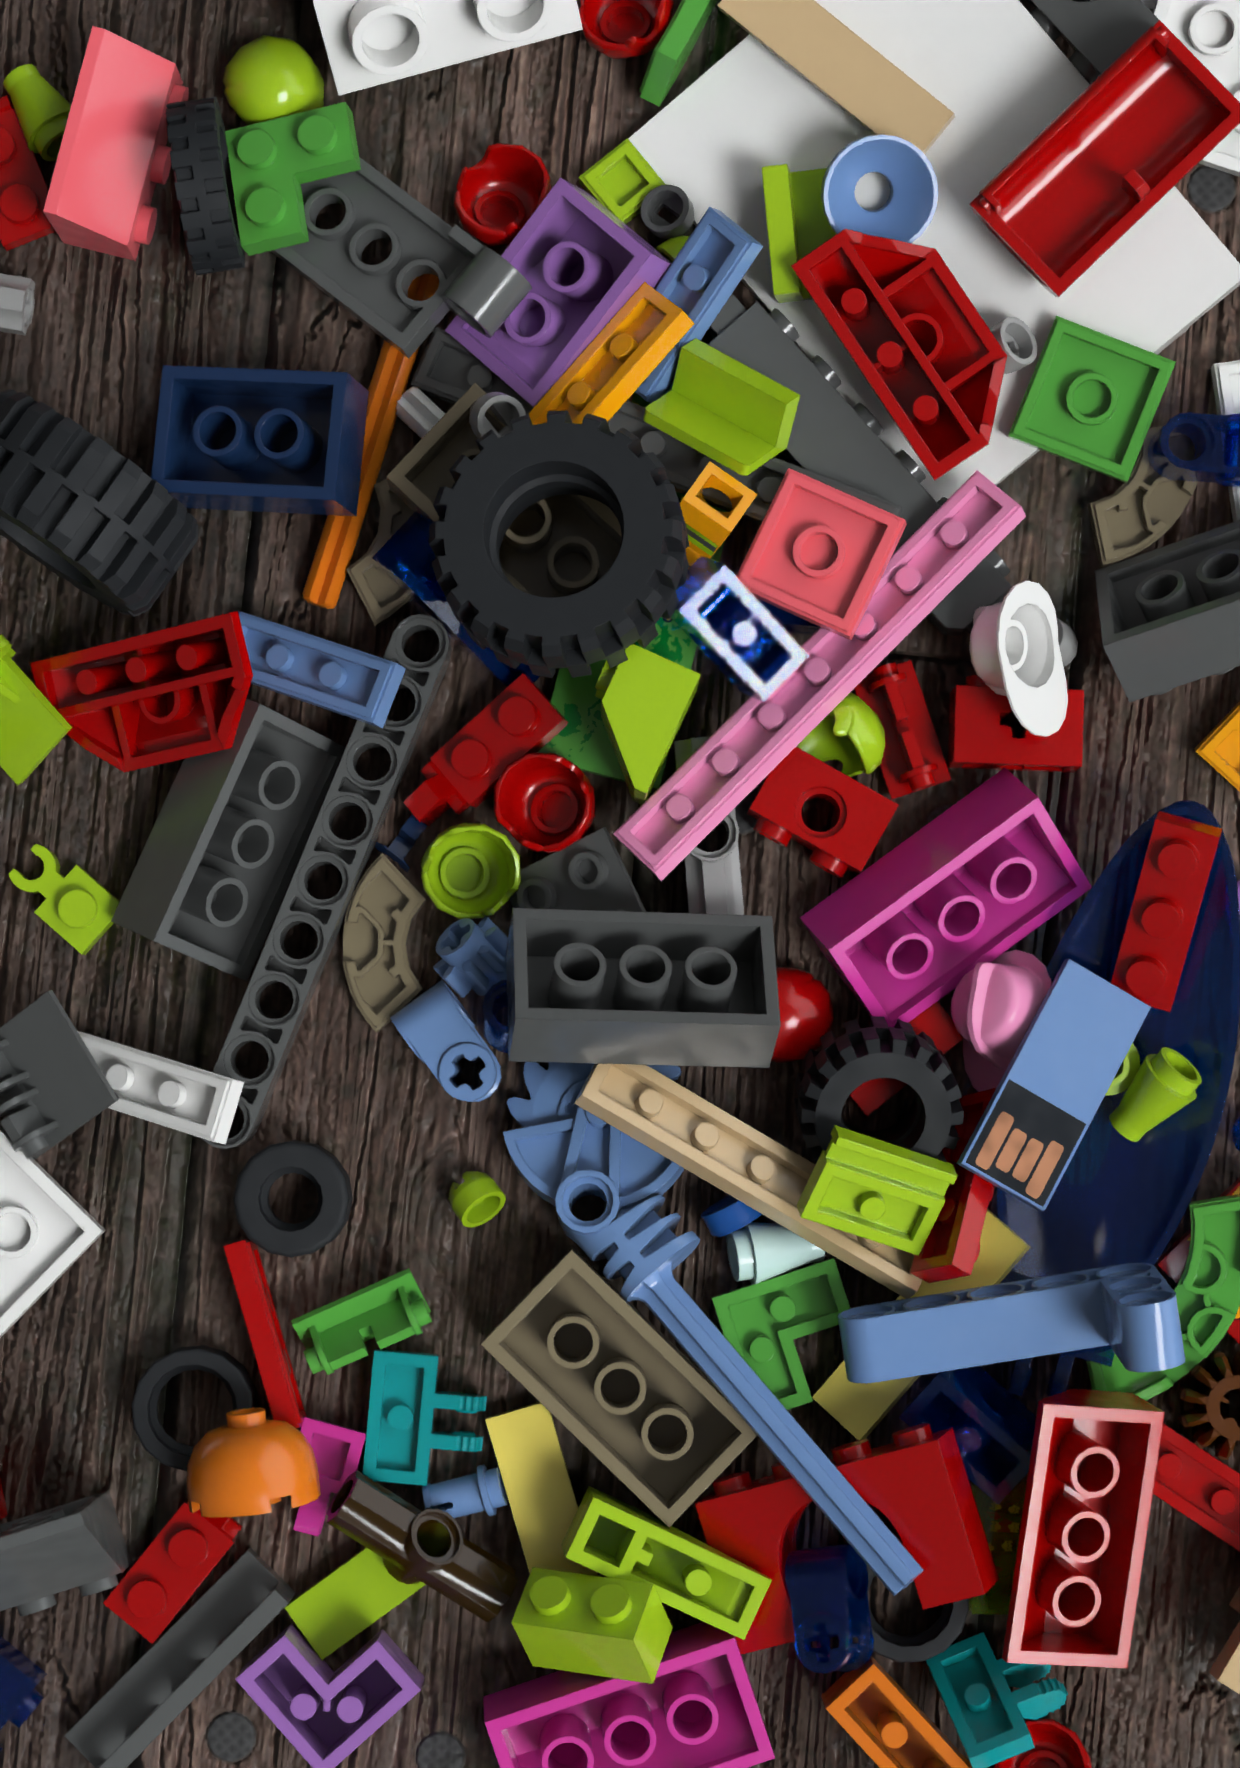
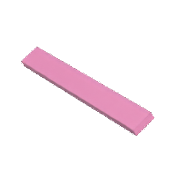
(767, 731)

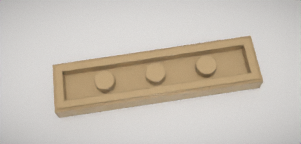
(843, 68)

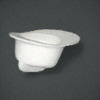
(1020, 656)

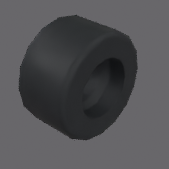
(253, 1205)

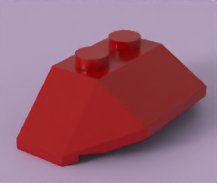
(911, 341)
(153, 693)

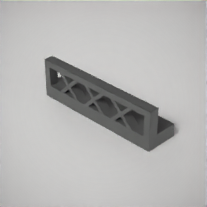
(181, 1663)

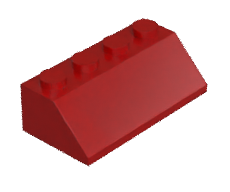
(1083, 1529)

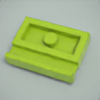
(876, 1190)

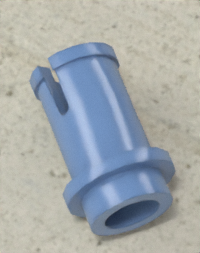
(467, 1493)

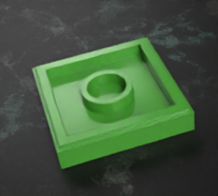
(1091, 399)

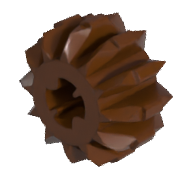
(1207, 1399)

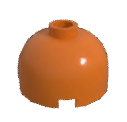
(250, 1467)

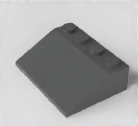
(59, 1551)

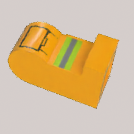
(704, 524)

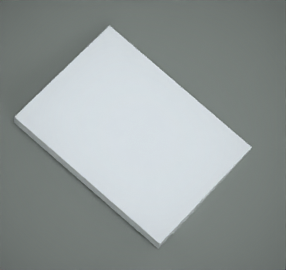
(1004, 88)

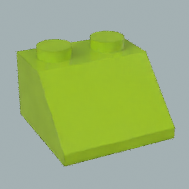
(643, 713)

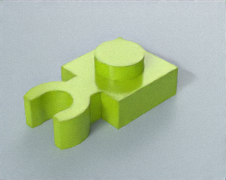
(73, 904)

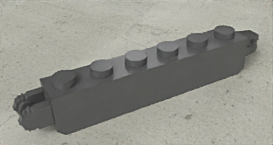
(845, 444)

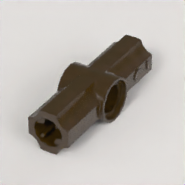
(451, 1563)

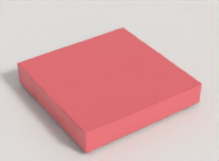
(820, 553)

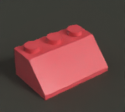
(114, 147)

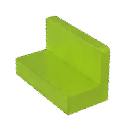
(794, 224)
(725, 409)

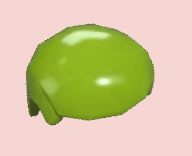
(272, 80)
(850, 735)
(470, 870)

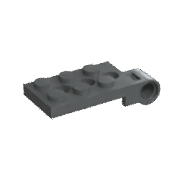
(472, 277)

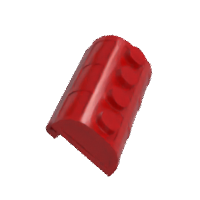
(1107, 159)

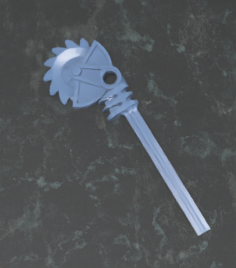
(574, 1154)

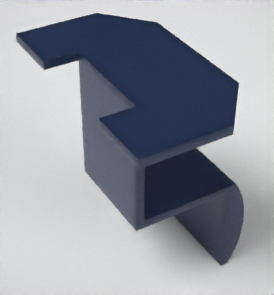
(403, 842)

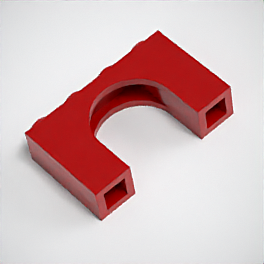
(913, 1482)

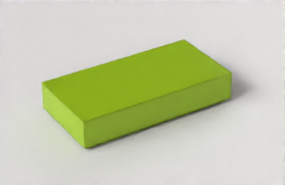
(347, 1601)

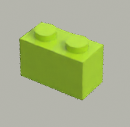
(592, 1625)

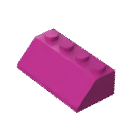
(947, 900)
(690, 1717)

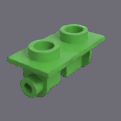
(383, 1310)

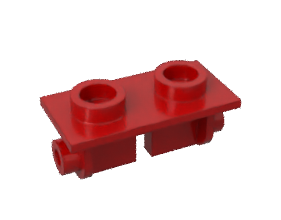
(912, 748)

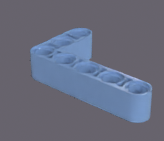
(1017, 1320)

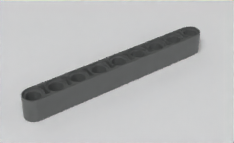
(327, 849)

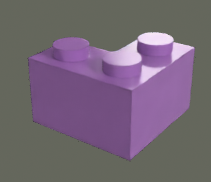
(327, 1710)

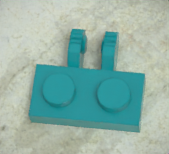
(403, 1416)
(982, 1705)

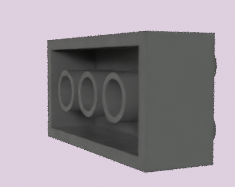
(641, 988)

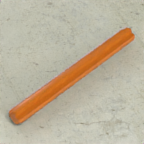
(342, 532)

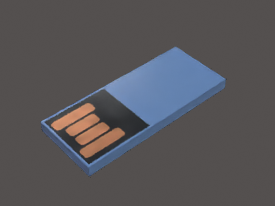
(1054, 1085)

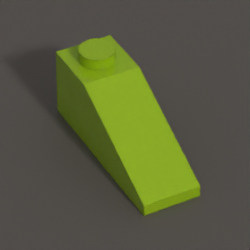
(684, 1570)

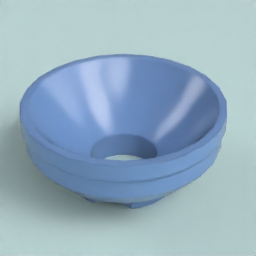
(910, 180)

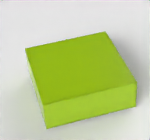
(621, 181)

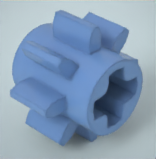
(472, 956)

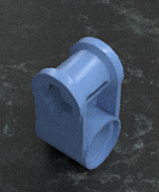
(442, 1035)

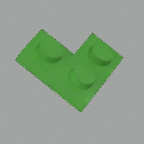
(272, 163)
(769, 1315)

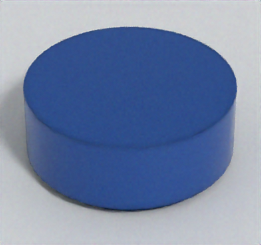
(728, 1216)

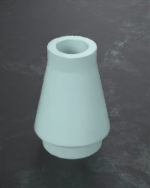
(767, 1251)

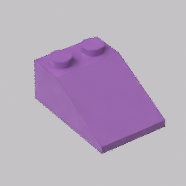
(580, 276)

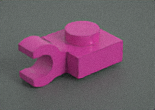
(337, 1457)

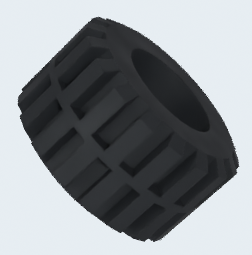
(875, 1054)

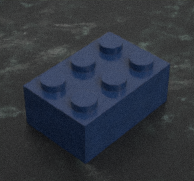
(260, 439)

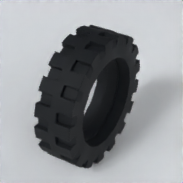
(204, 185)

